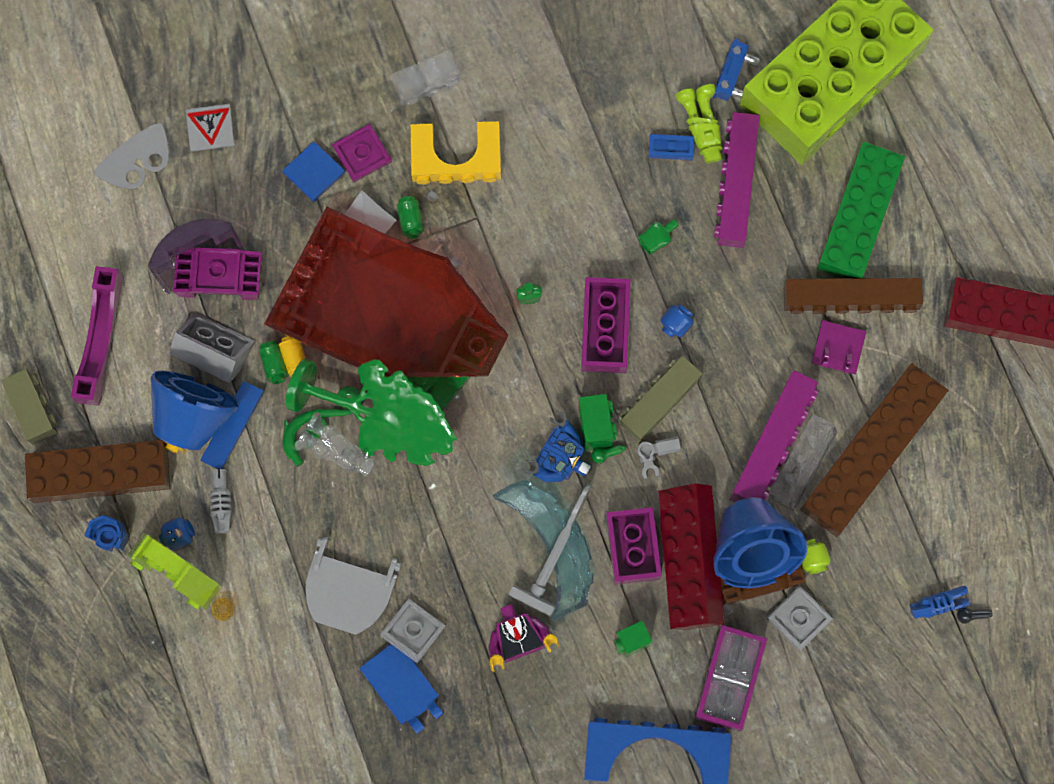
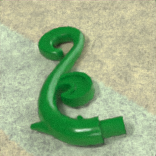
(291, 428)

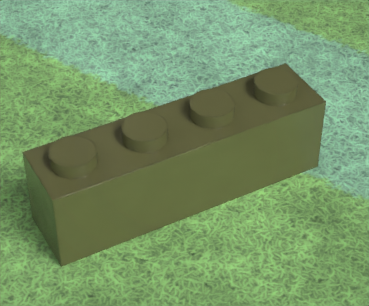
(660, 399)

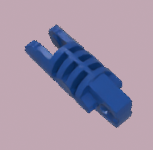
(940, 603)

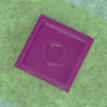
(361, 153)

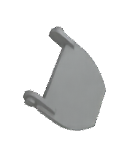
(347, 594)

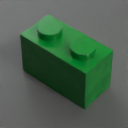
(632, 639)

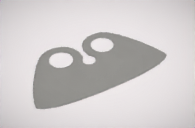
(140, 146)

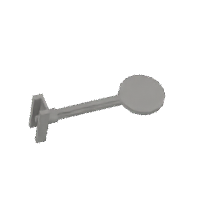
(534, 596)

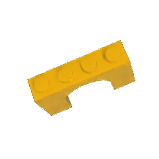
(483, 166)

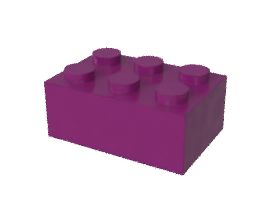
(633, 546)

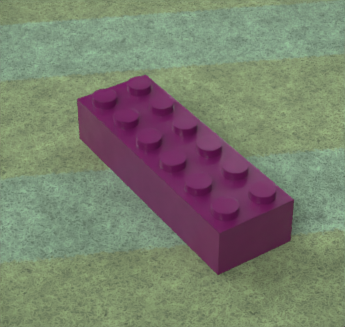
(777, 435)

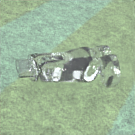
(334, 447)

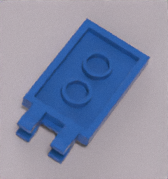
(401, 686)

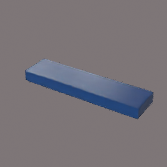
(228, 435)

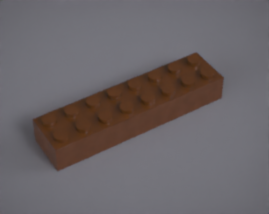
(874, 450)

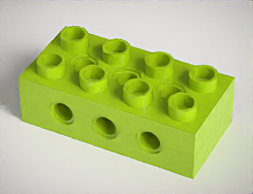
(837, 93)

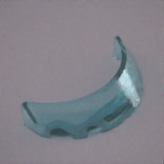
(549, 520)

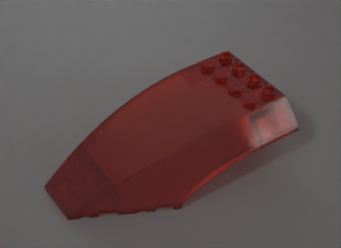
(385, 302)

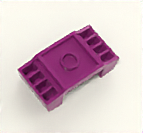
(217, 272)

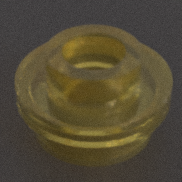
(230, 609)

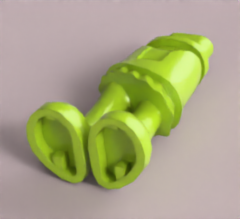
(705, 129)

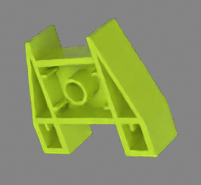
(188, 580)

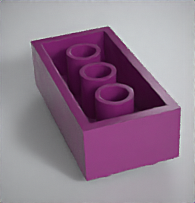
(605, 325)

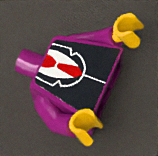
(518, 637)

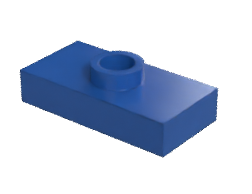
(671, 147)

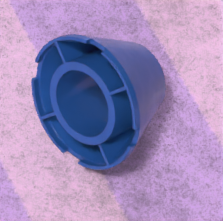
(188, 411)
(756, 545)

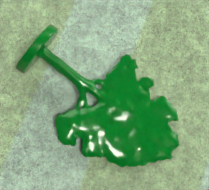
(400, 413)

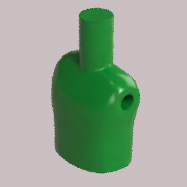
(657, 236)
(529, 293)

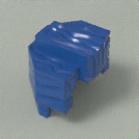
(107, 533)

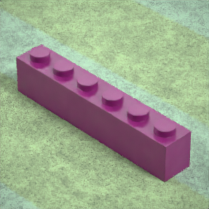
(738, 180)

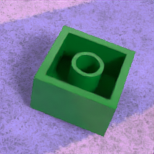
(596, 422)

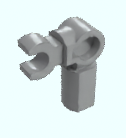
(661, 447)

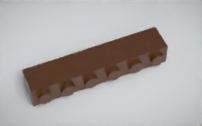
(853, 295)

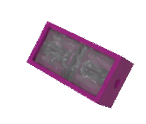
(731, 678)

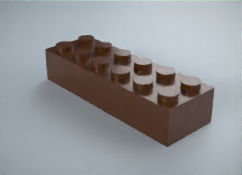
(97, 471)

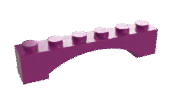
(91, 373)

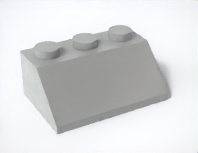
(211, 347)

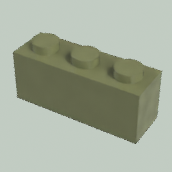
(30, 406)

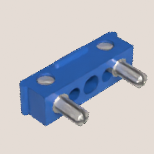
(730, 71)

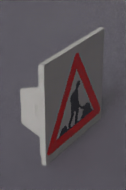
(210, 127)

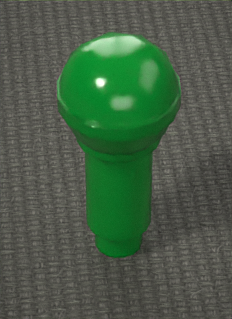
(600, 455)

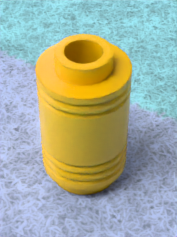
(292, 353)

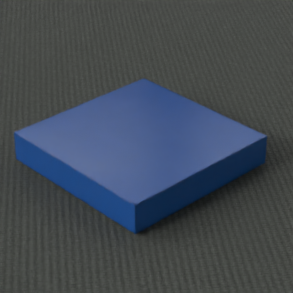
(313, 171)

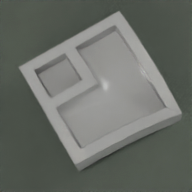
(370, 214)

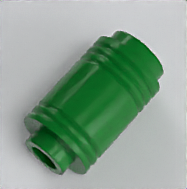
(410, 217)
(273, 362)

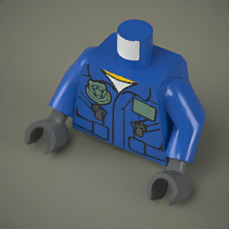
(560, 454)

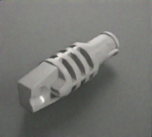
(220, 503)

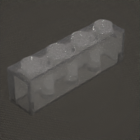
(803, 462)

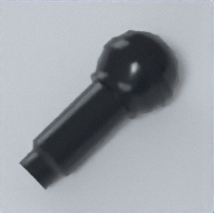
(966, 615)

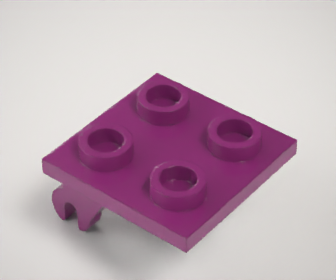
(839, 347)

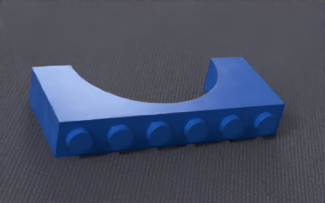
(608, 740)

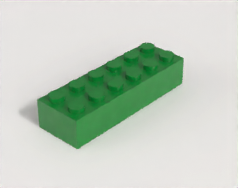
(861, 212)

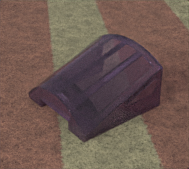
(184, 238)

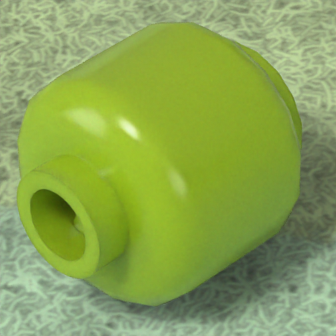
(816, 558)

